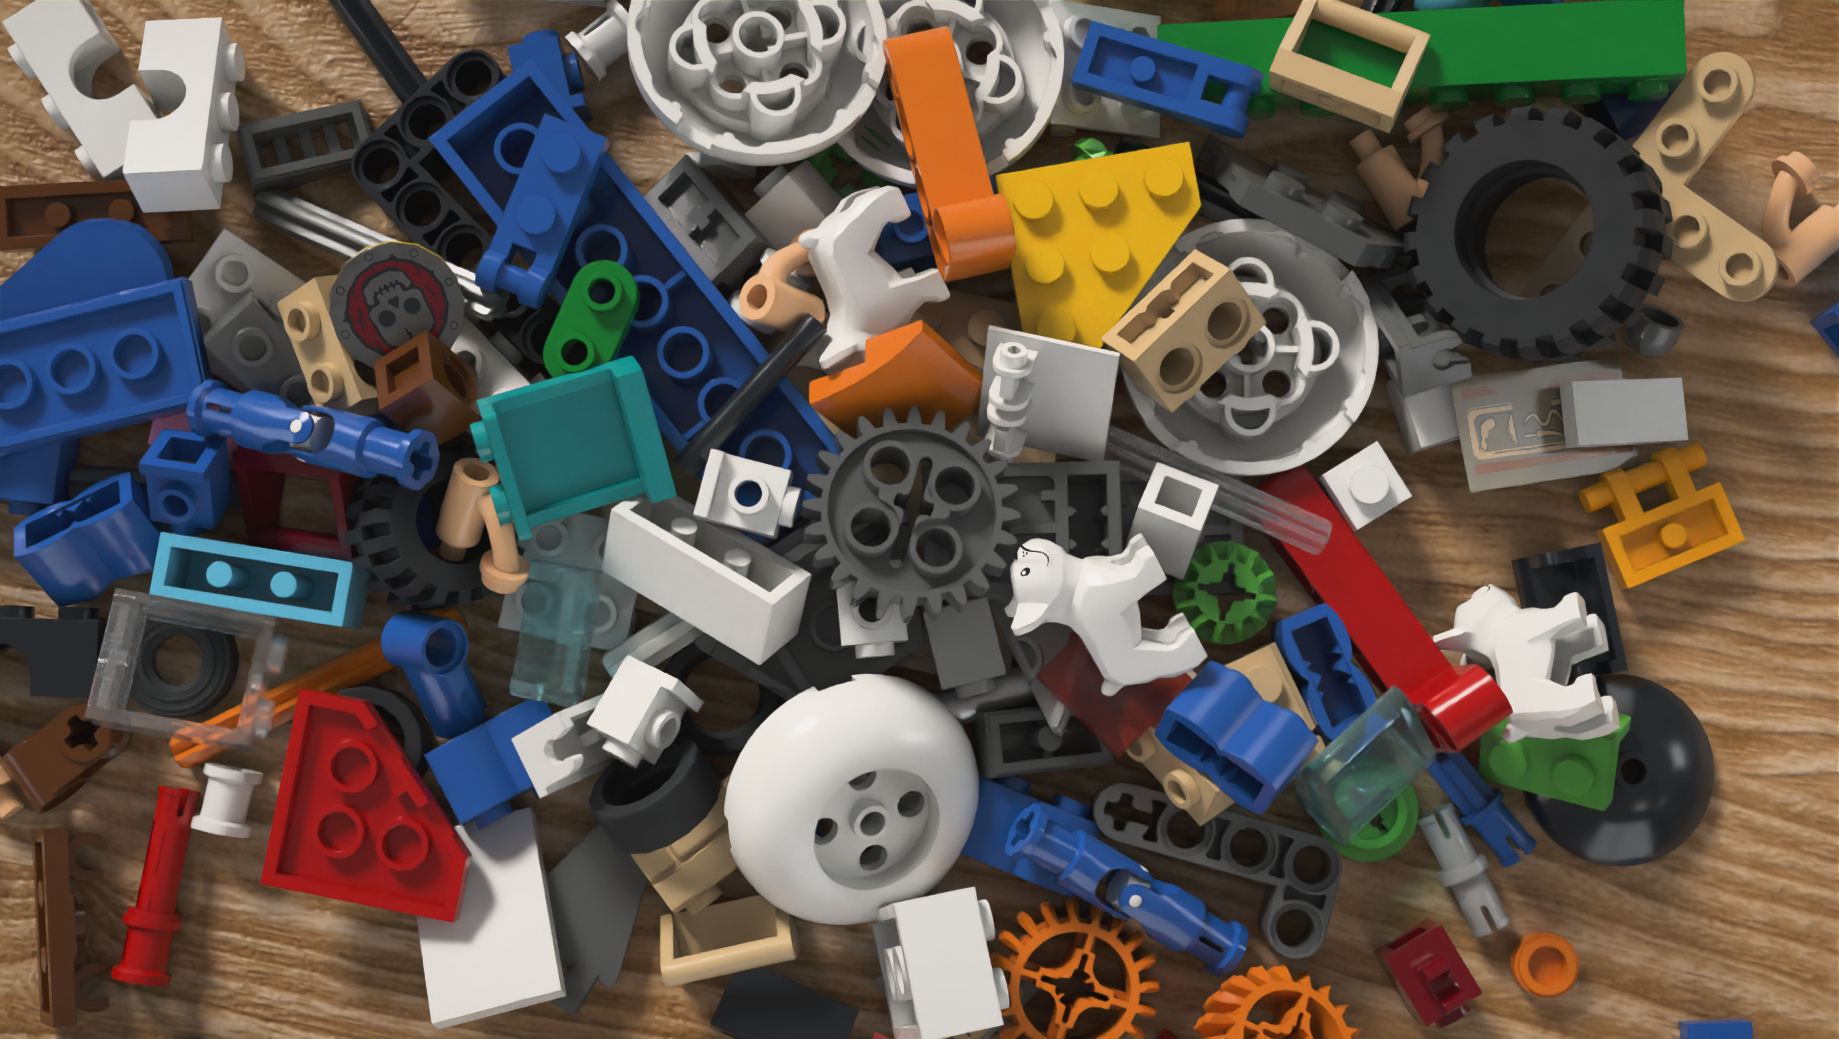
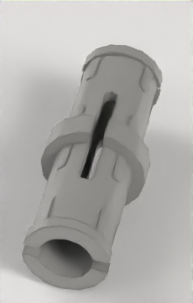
(1463, 870)

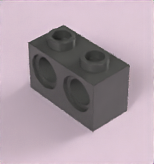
(258, 350)

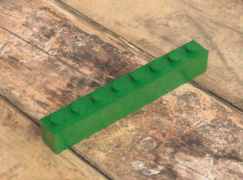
(1474, 54)

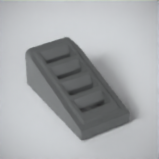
(279, 129)

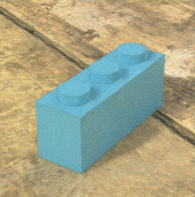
(260, 580)

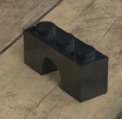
(58, 650)

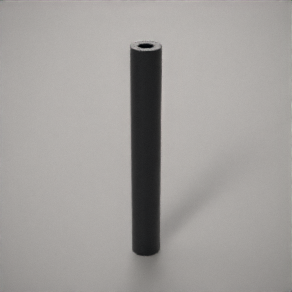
(750, 394)

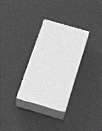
(1623, 412)

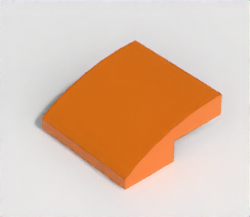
(900, 372)

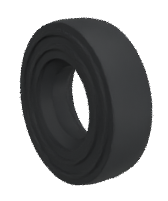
(205, 691)

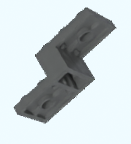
(1082, 510)

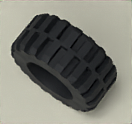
(1471, 187)

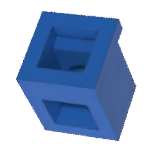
(560, 69)
(187, 493)

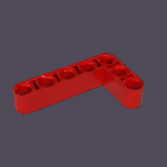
(1384, 634)

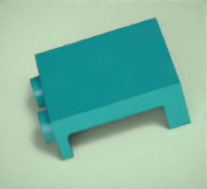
(572, 445)

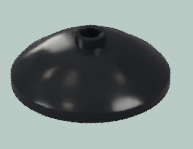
(1664, 800)

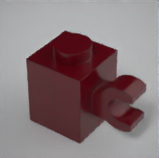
(1429, 974)

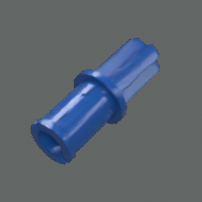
(1481, 806)

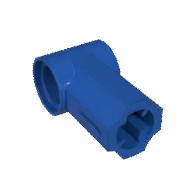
(435, 663)

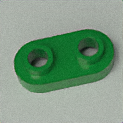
(593, 324)

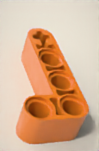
(963, 217)

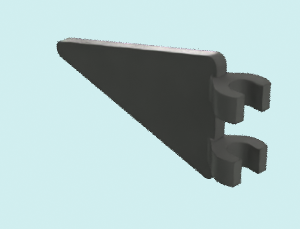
(594, 913)

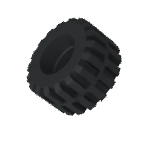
(394, 552)

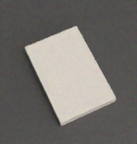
(505, 941)

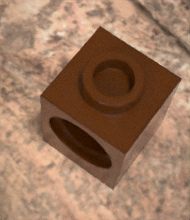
(428, 388)

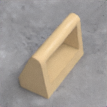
(1338, 89)
(725, 939)

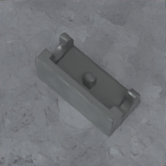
(708, 222)
(1411, 342)

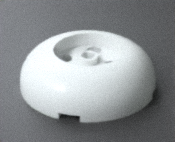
(1009, 94)
(773, 116)
(1324, 354)
(813, 765)

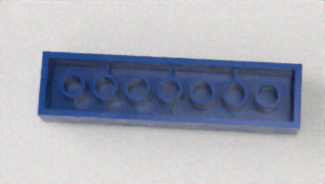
(684, 330)

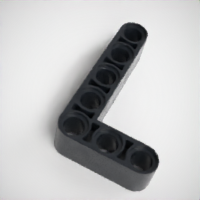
(418, 188)

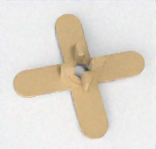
(1676, 147)

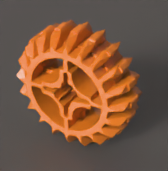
(1079, 954)
(1295, 1006)

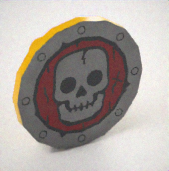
(391, 297)

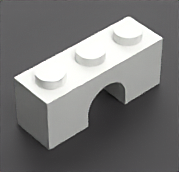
(63, 48)
(186, 155)

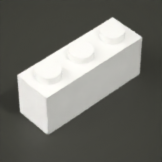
(706, 574)

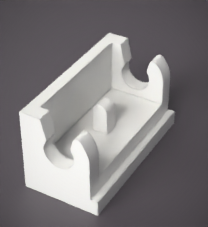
(562, 749)

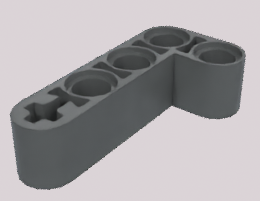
(1212, 849)

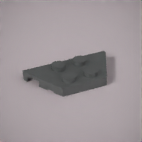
(1285, 200)
(816, 652)

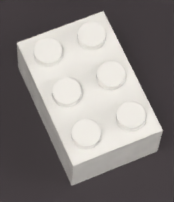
(939, 965)

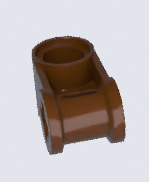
(62, 757)

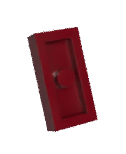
(261, 490)

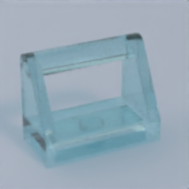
(1365, 767)

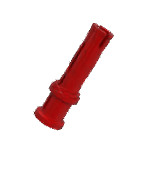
(154, 916)

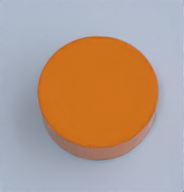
(1544, 964)

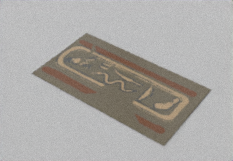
(1516, 430)

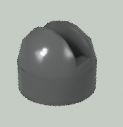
(1655, 332)

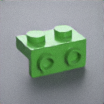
(1555, 768)

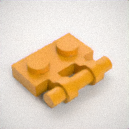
(1668, 535)

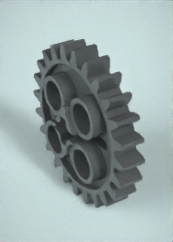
(967, 531)

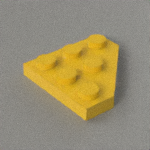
(1094, 236)

